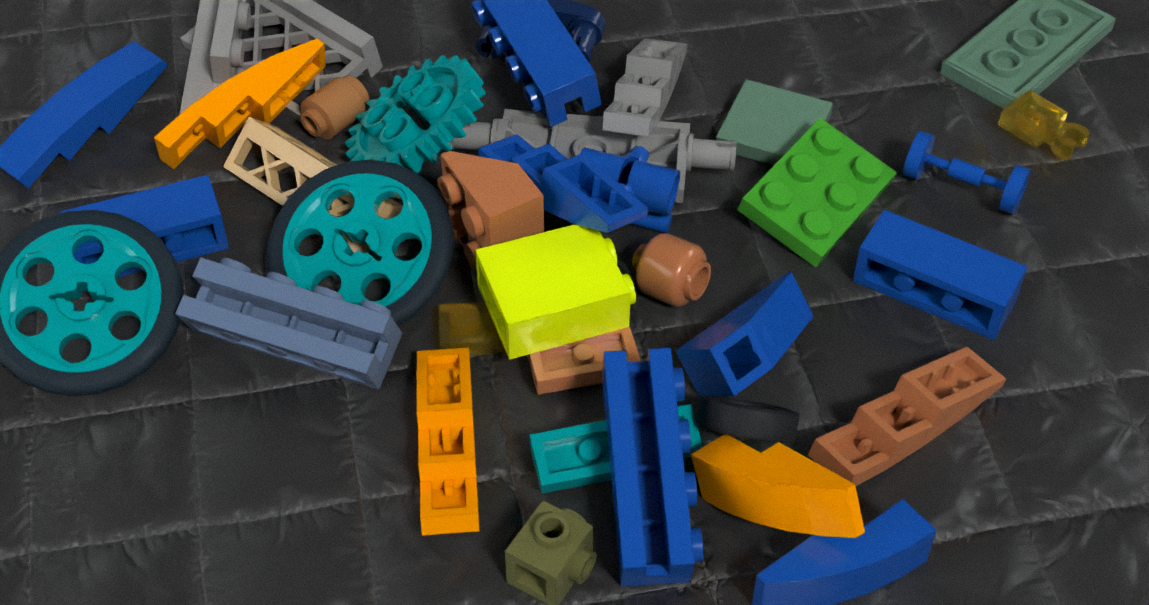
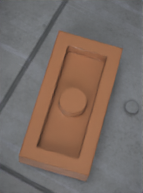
(578, 362)

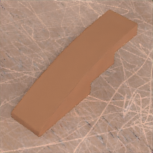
(909, 417)

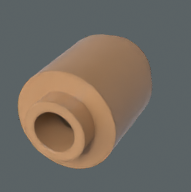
(333, 107)

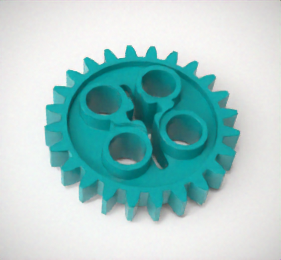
(441, 99)

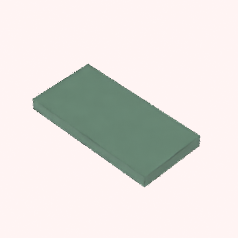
(1026, 48)

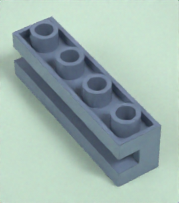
(292, 322)

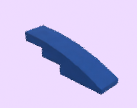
(75, 112)
(572, 186)

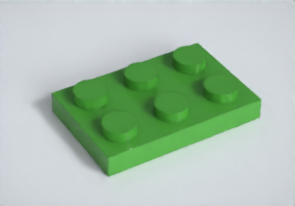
(817, 192)

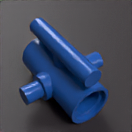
(649, 183)

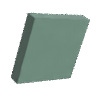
(770, 120)

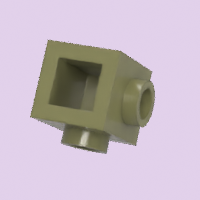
(550, 554)

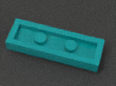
(581, 454)

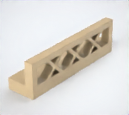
(291, 153)

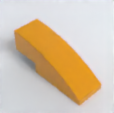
(777, 489)

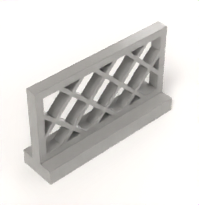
(305, 22)

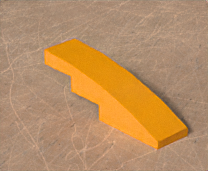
(255, 93)
(446, 442)

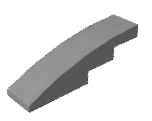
(645, 87)

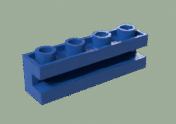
(539, 55)
(648, 469)

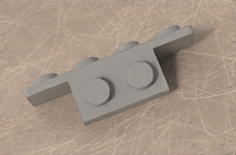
(215, 47)

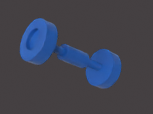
(920, 155)

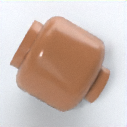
(671, 269)

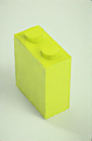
(553, 289)

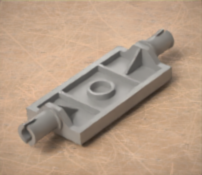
(667, 145)

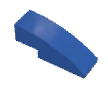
(843, 568)

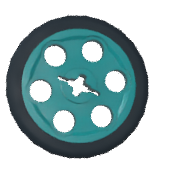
(369, 183)
(112, 361)

